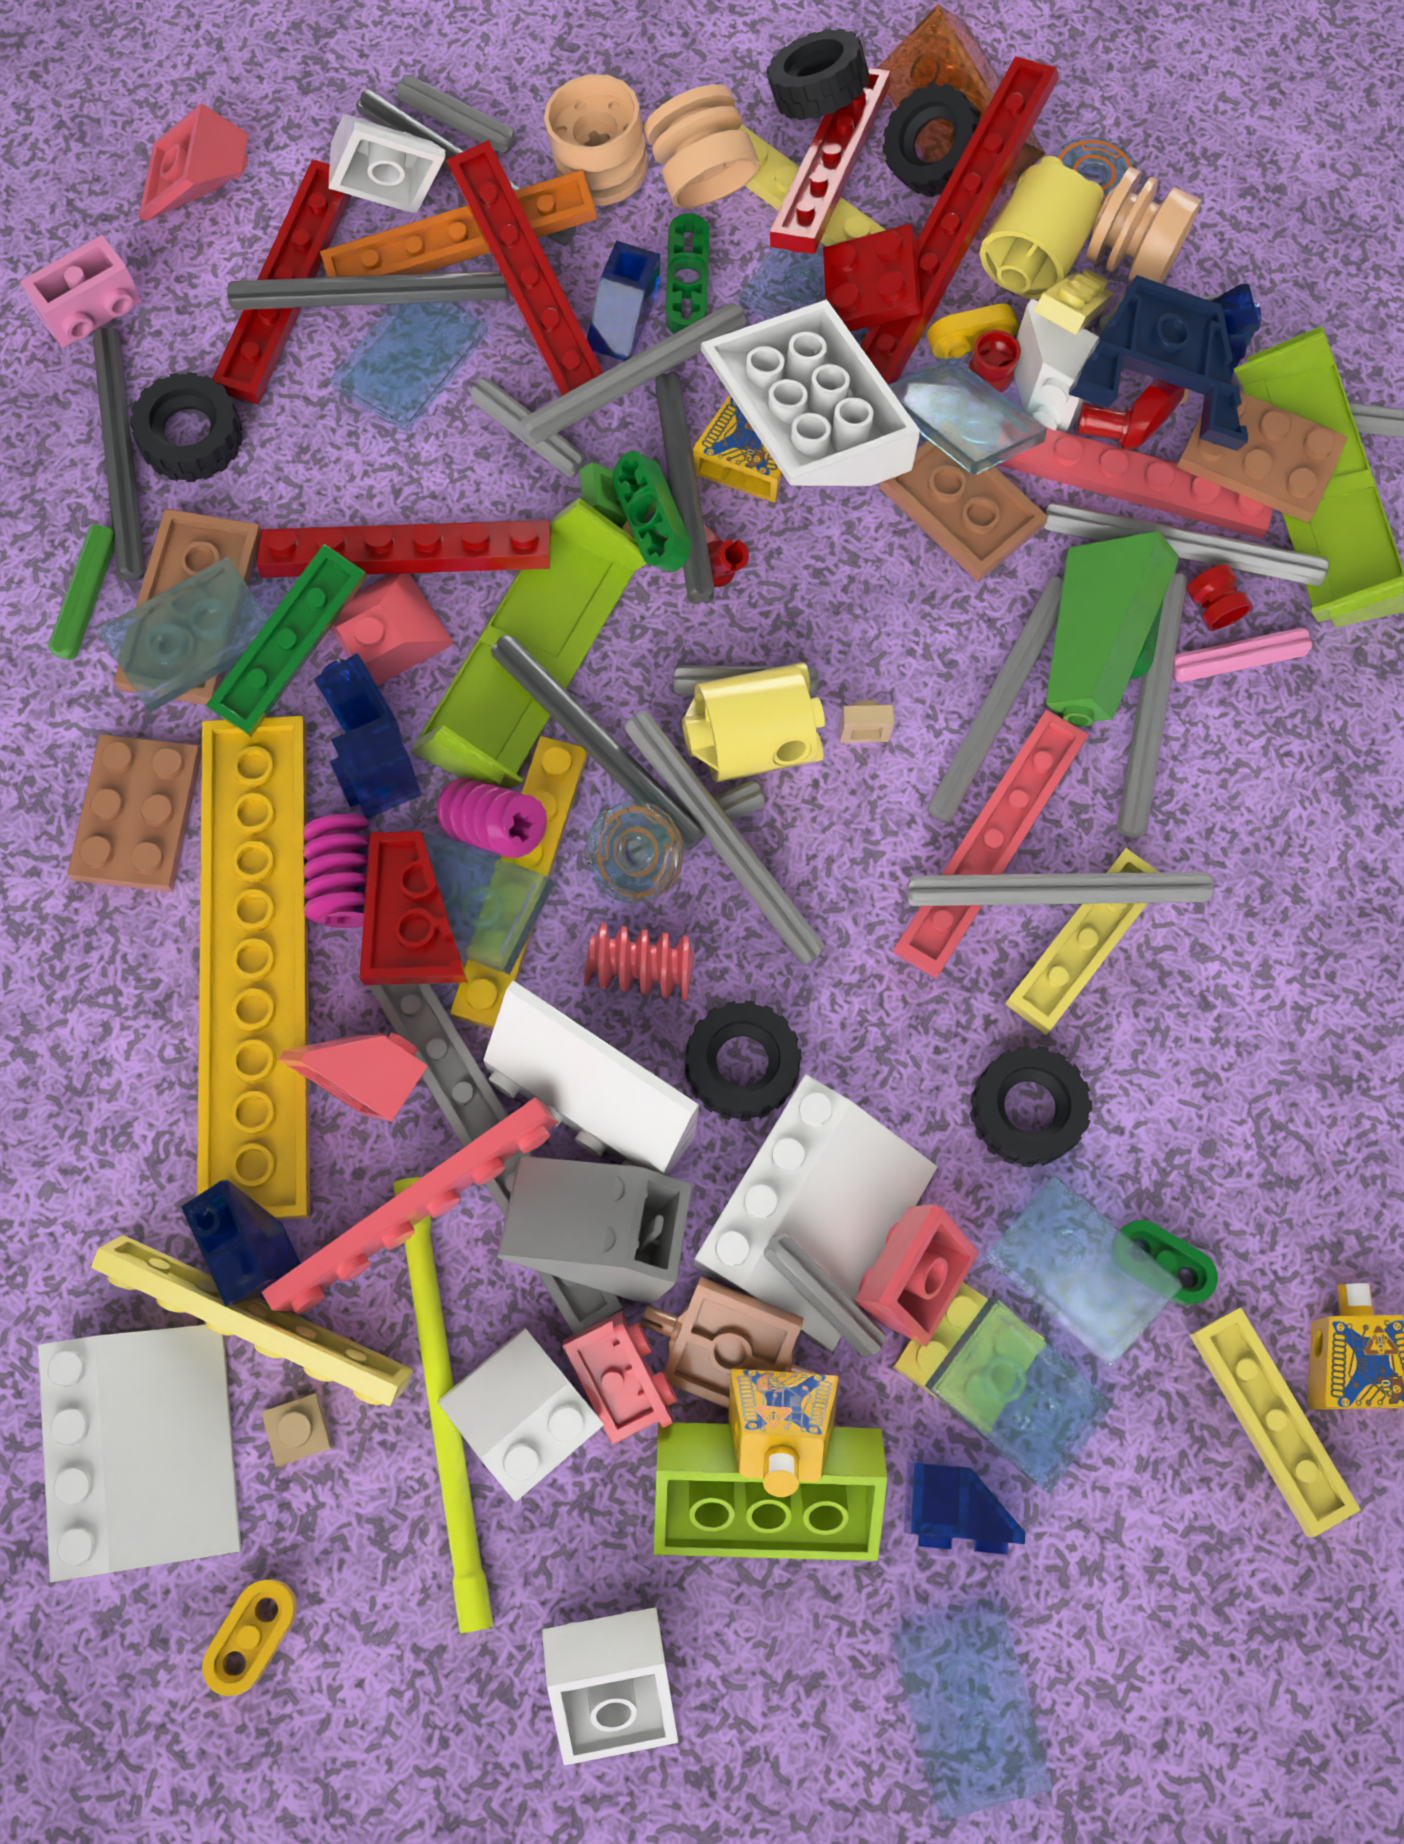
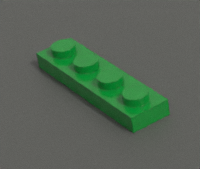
(286, 640)

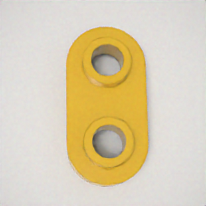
(958, 332)
(251, 1636)

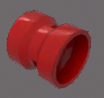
(995, 358)
(1219, 597)

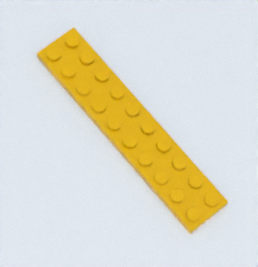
(254, 964)

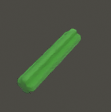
(82, 592)

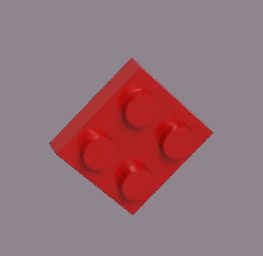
(873, 277)

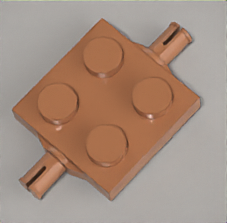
(721, 1333)

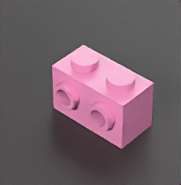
(81, 291)

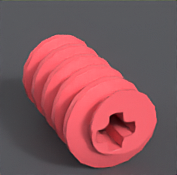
(640, 961)

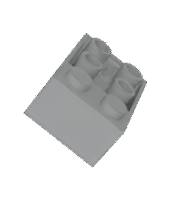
(597, 1225)

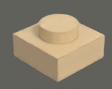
(866, 722)
(297, 1430)

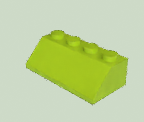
(717, 1512)

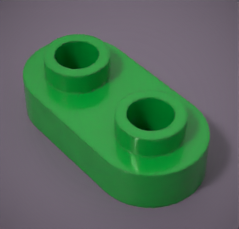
(1174, 1255)

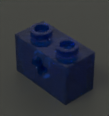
(374, 767)

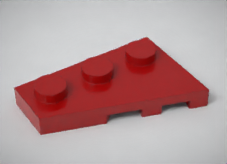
(405, 916)

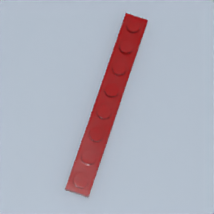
(964, 206)

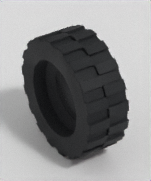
(818, 74)
(909, 120)
(177, 394)
(747, 1021)
(1058, 1078)

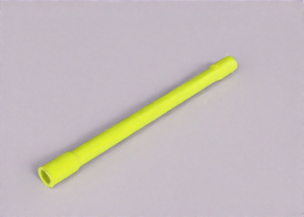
(469, 1579)

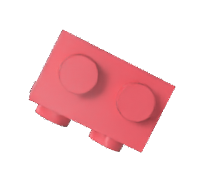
(619, 1377)

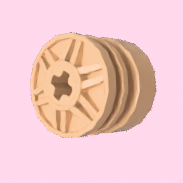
(599, 129)
(701, 146)
(1141, 227)

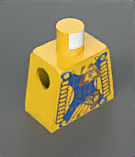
(735, 456)
(1356, 1355)
(781, 1426)

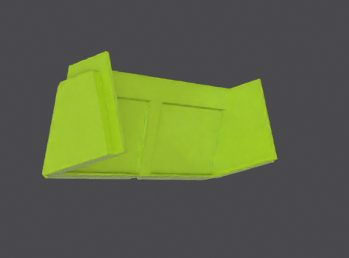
(1350, 520)
(555, 613)

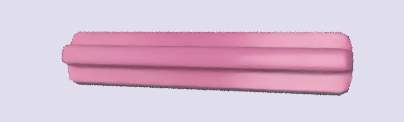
(1241, 654)

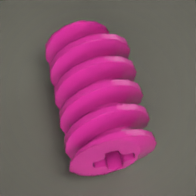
(491, 817)
(333, 868)

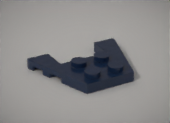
(1171, 340)

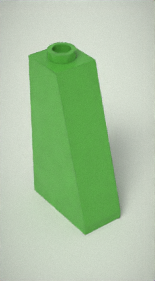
(1104, 621)

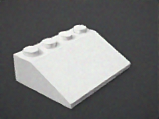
(815, 399)
(588, 1085)
(831, 1185)
(137, 1451)

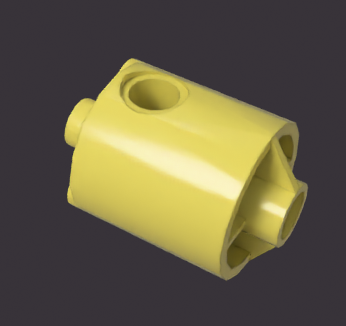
(1041, 228)
(754, 723)

